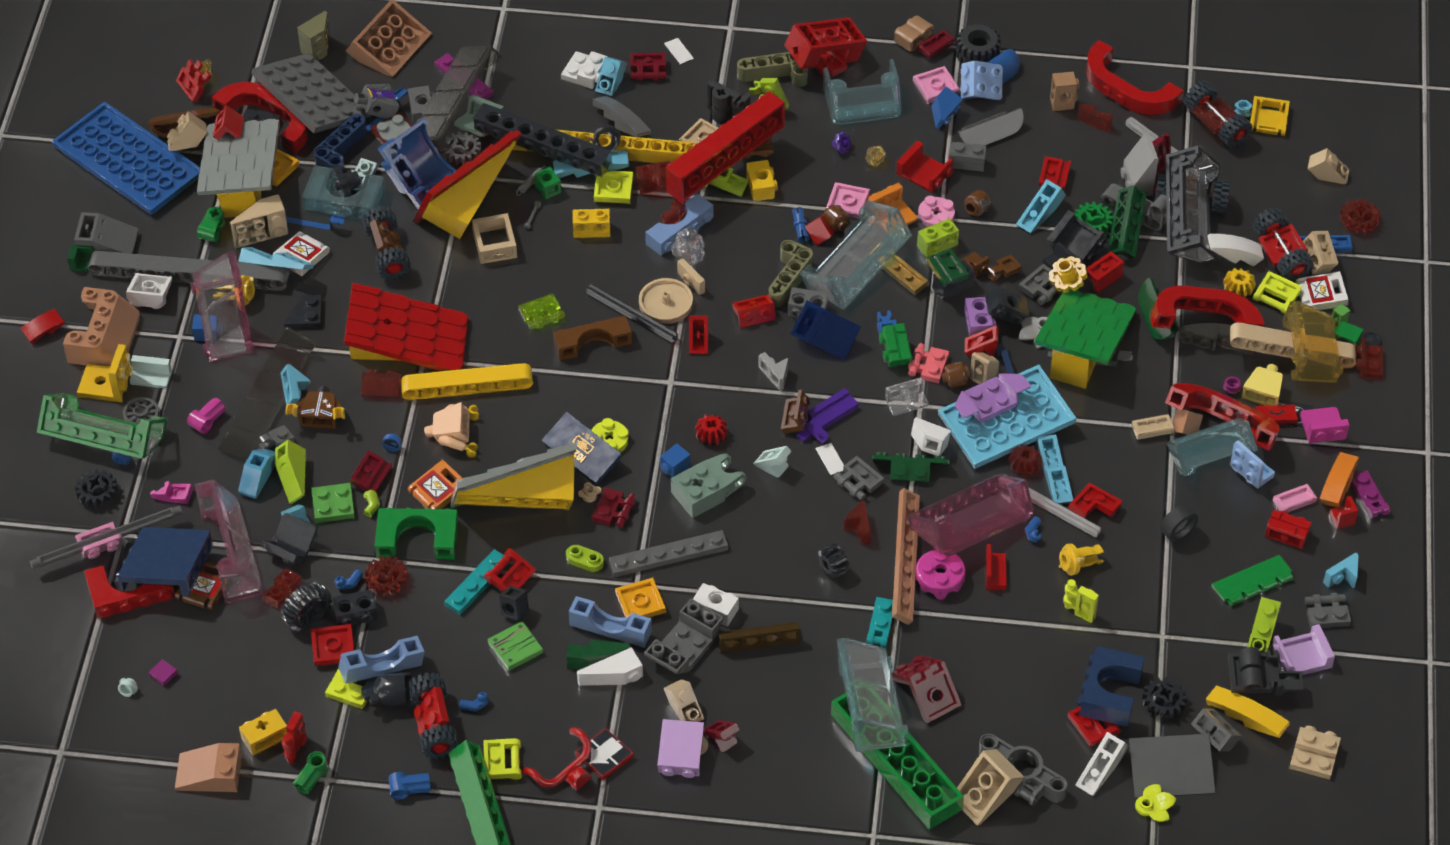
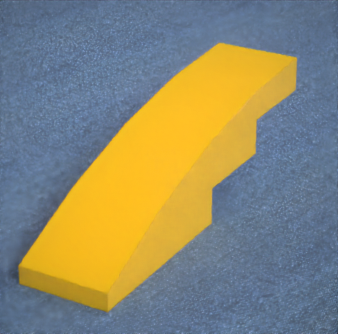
(1250, 712)

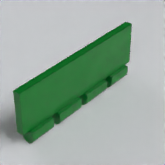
(1249, 580)

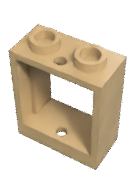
(488, 253)

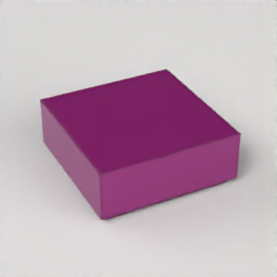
(163, 672)

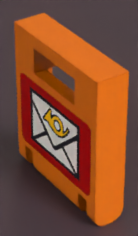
(435, 487)

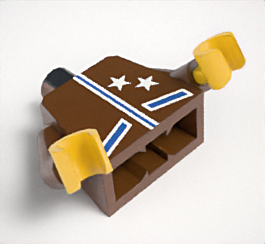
(317, 409)

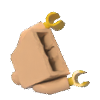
(452, 427)

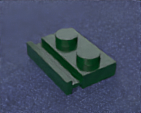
(947, 267)

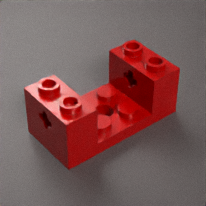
(811, 39)

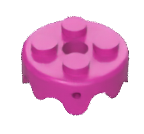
(940, 583)

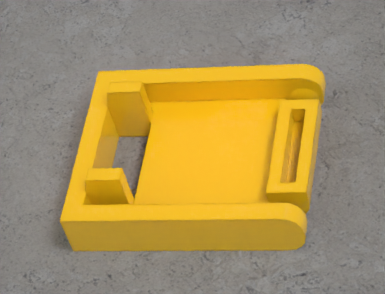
(1267, 120)

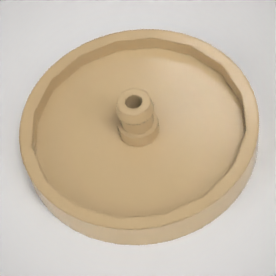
(666, 300)

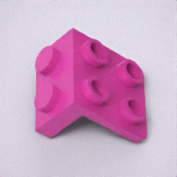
(1324, 425)

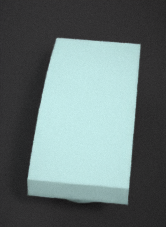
(365, 167)

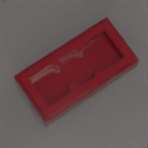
(936, 44)

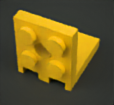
(114, 377)

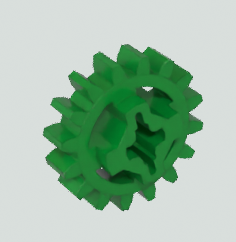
(1095, 216)

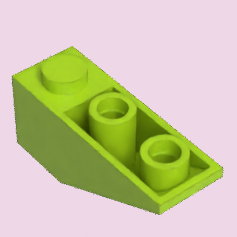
(290, 465)

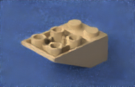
(260, 222)

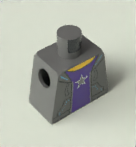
(378, 100)

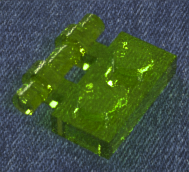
(541, 311)

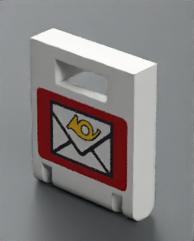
(304, 248)
(1319, 291)

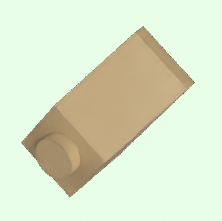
(983, 367)

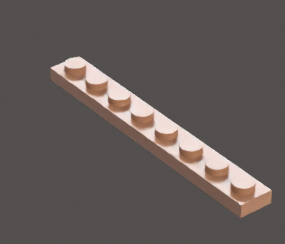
(905, 559)

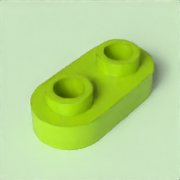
(583, 558)

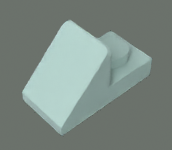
(773, 460)

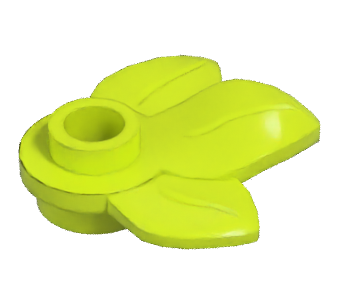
(1157, 802)

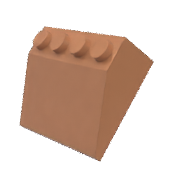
(389, 40)

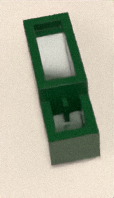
(583, 656)

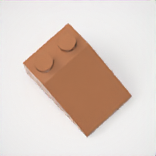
(210, 768)

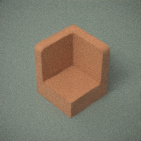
(1186, 422)

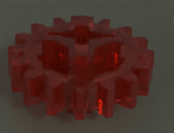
(1360, 215)
(377, 575)

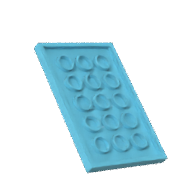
(1037, 414)

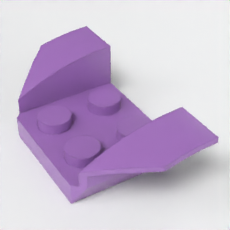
(992, 397)

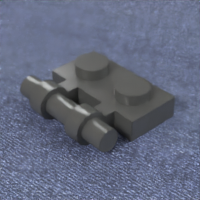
(1036, 284)
(863, 474)
(1328, 616)

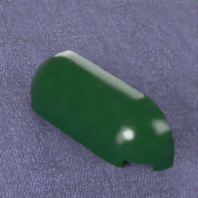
(1146, 298)

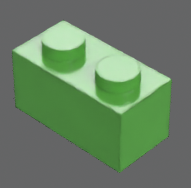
(1340, 314)

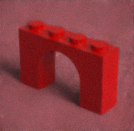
(110, 601)

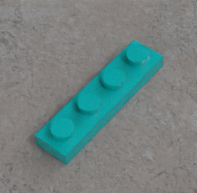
(473, 585)

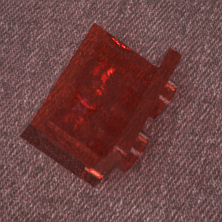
(381, 384)

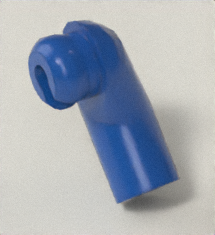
(343, 584)

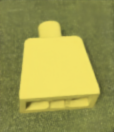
(1263, 386)

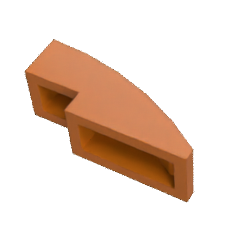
(1339, 480)

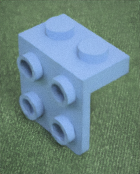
(981, 80)
(1250, 466)

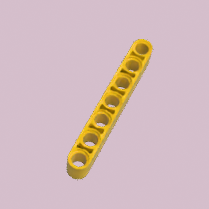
(466, 381)

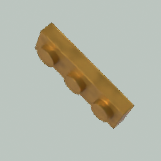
(905, 275)

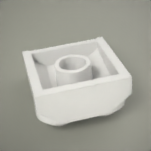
(148, 290)

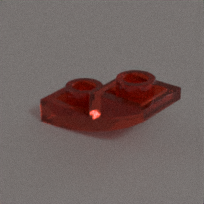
(1090, 116)
(675, 214)
(283, 585)

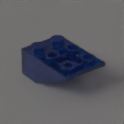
(825, 329)

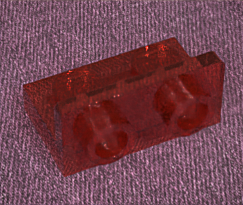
(1370, 360)

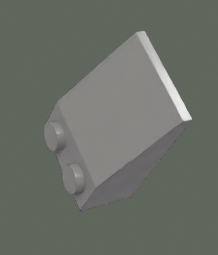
(1141, 165)

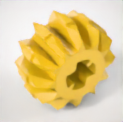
(1239, 282)

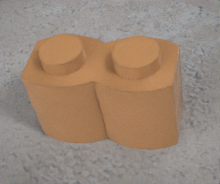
(913, 33)

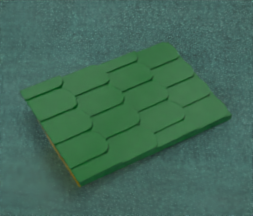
(1082, 333)

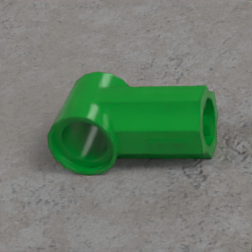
(310, 774)

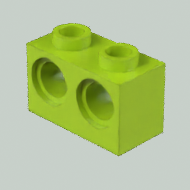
(938, 238)

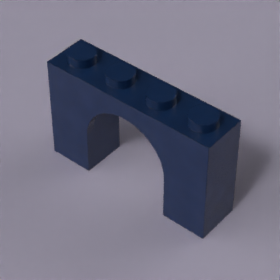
(1109, 665)

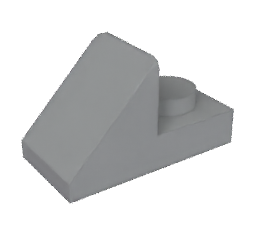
(775, 372)

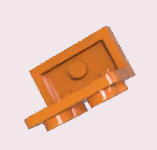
(893, 197)

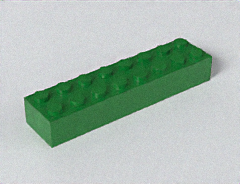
(909, 773)

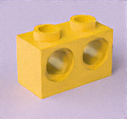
(591, 223)

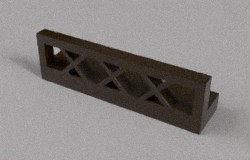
(758, 637)

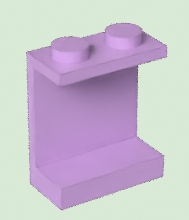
(680, 748)

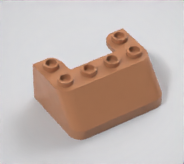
(110, 325)

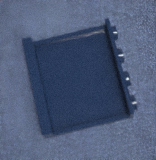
(166, 558)

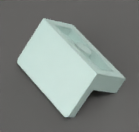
(150, 371)

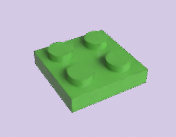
(333, 503)

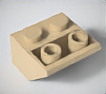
(187, 133)

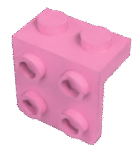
(94, 549)

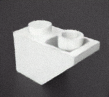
(930, 437)

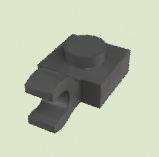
(276, 437)

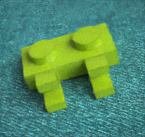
(767, 85)

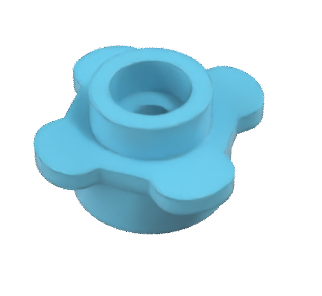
(1243, 107)

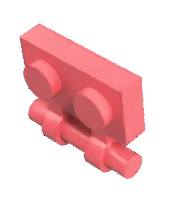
(934, 365)

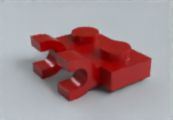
(191, 83)

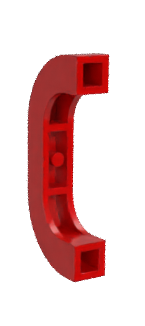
(252, 93)
(1124, 93)
(1203, 300)
(1199, 397)

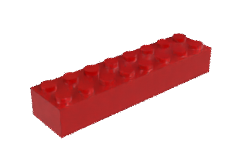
(725, 147)

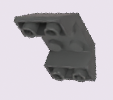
(688, 639)

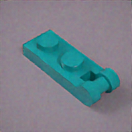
(880, 622)

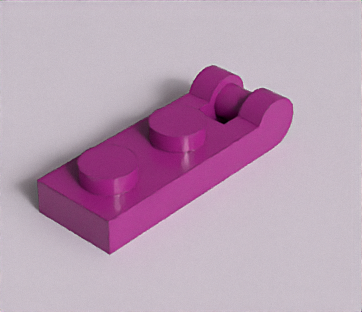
(1369, 494)

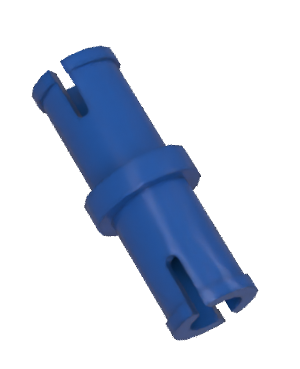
(799, 224)

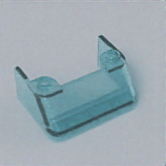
(863, 102)
(1210, 445)

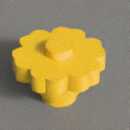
(1068, 274)

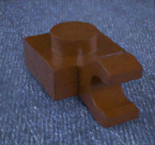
(1005, 266)

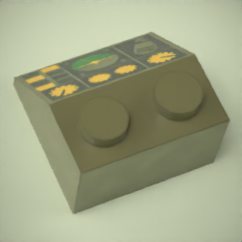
(315, 36)

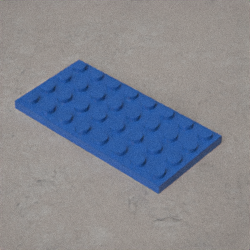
(127, 158)

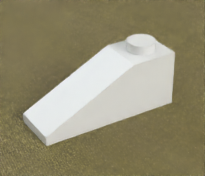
(614, 670)
(1102, 764)

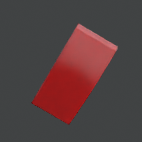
(43, 324)

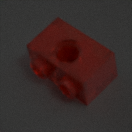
(651, 177)

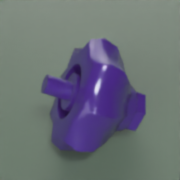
(841, 142)

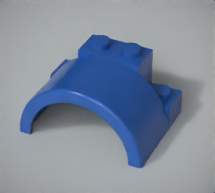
(414, 162)

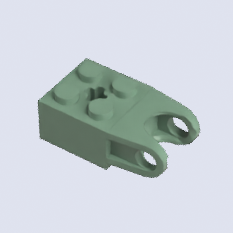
(706, 484)

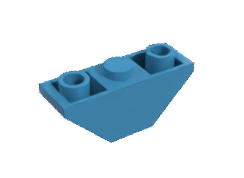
(256, 472)

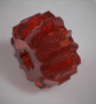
(1025, 459)

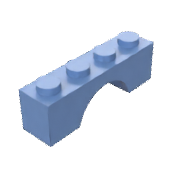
(662, 236)
(588, 616)
(403, 655)

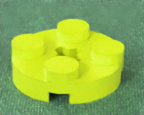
(612, 428)

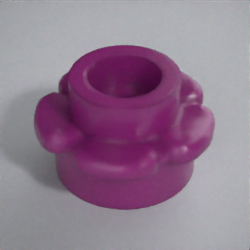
(1232, 385)

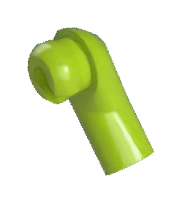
(373, 501)

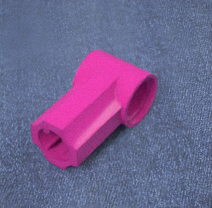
(203, 419)

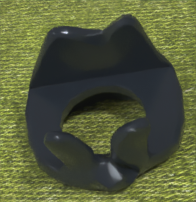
(613, 133)

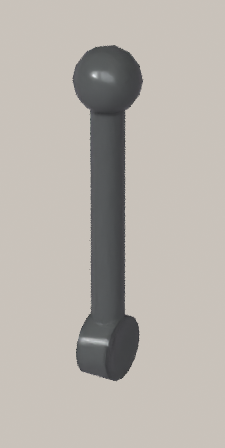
(537, 204)

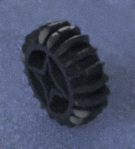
(306, 606)

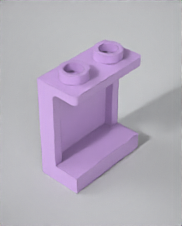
(1304, 652)

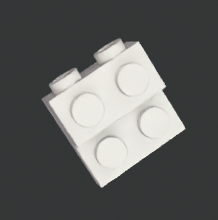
(583, 69)

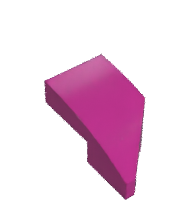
(174, 493)

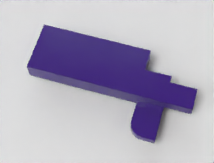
(826, 414)

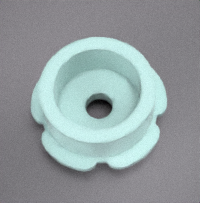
(127, 687)

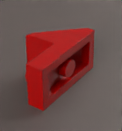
(981, 341)

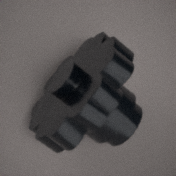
(345, 181)

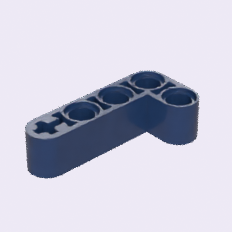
(332, 149)

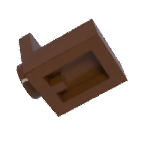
(977, 263)

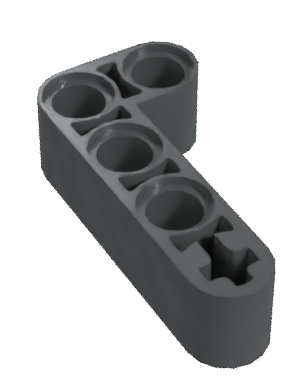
(1154, 212)

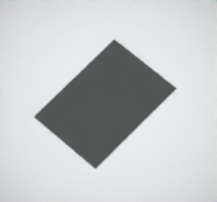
(1174, 762)

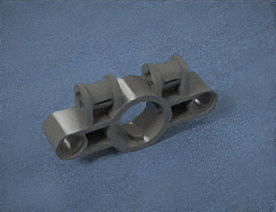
(1040, 782)

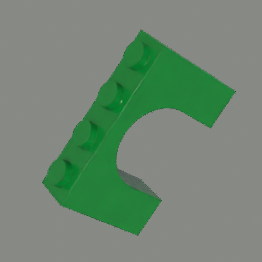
(394, 522)

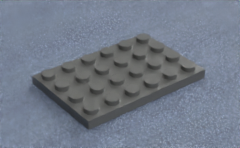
(309, 92)

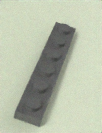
(668, 553)

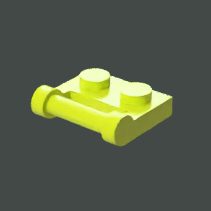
(1278, 287)
(495, 758)

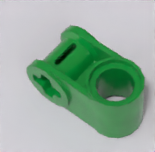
(211, 225)

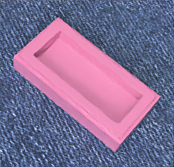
(1295, 498)

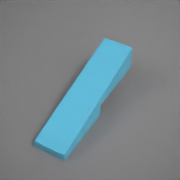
(281, 259)
(1054, 470)

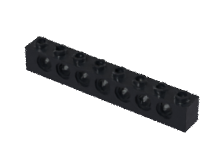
(544, 140)

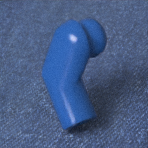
(1031, 530)
(476, 705)

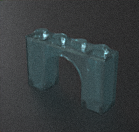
(317, 195)

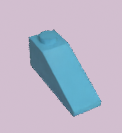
(1041, 206)

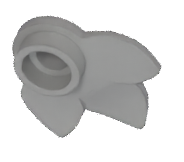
(1031, 328)

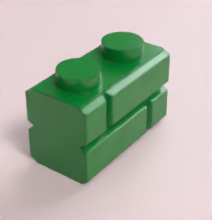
(896, 345)

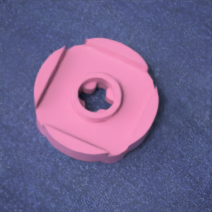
(932, 204)

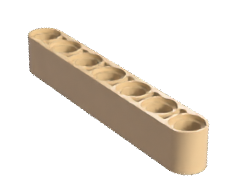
(1279, 342)

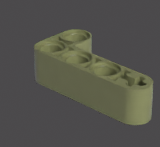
(771, 67)
(796, 258)

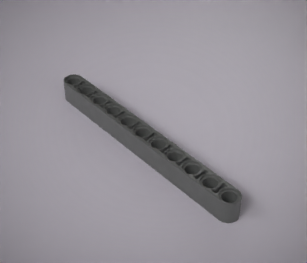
(180, 269)

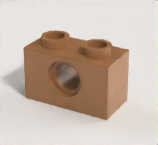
(1063, 91)

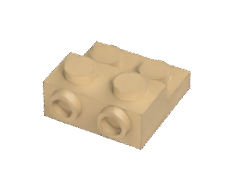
(1315, 752)

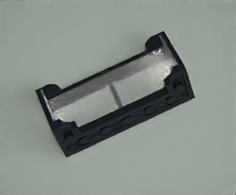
(1189, 204)

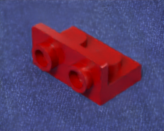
(754, 310)

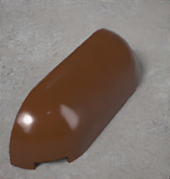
(165, 123)

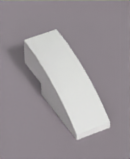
(1236, 248)

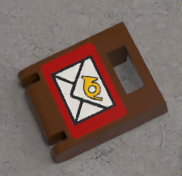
(206, 588)

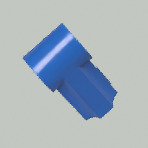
(403, 785)

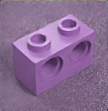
(977, 315)

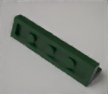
(1130, 221)

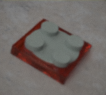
(390, 128)

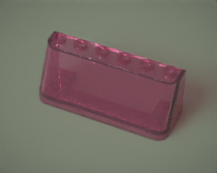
(973, 514)

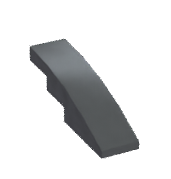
(624, 118)

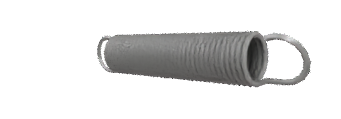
(528, 182)

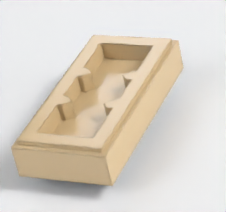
(690, 276)
(1153, 426)

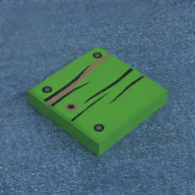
(515, 646)

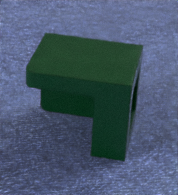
(79, 257)

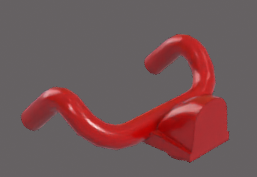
(573, 774)

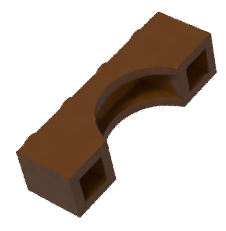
(613, 331)

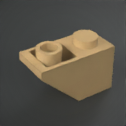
(1328, 167)
(684, 701)

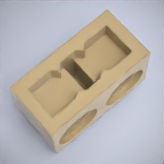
(1321, 252)

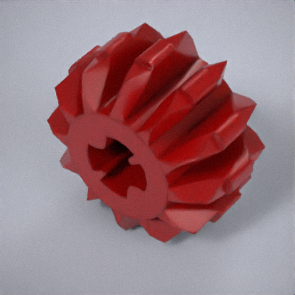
(711, 429)

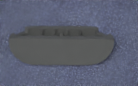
(992, 128)

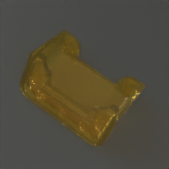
(1313, 343)

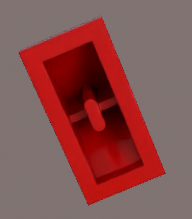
(698, 334)

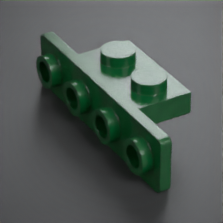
(910, 468)

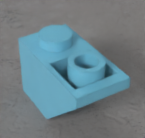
(610, 75)

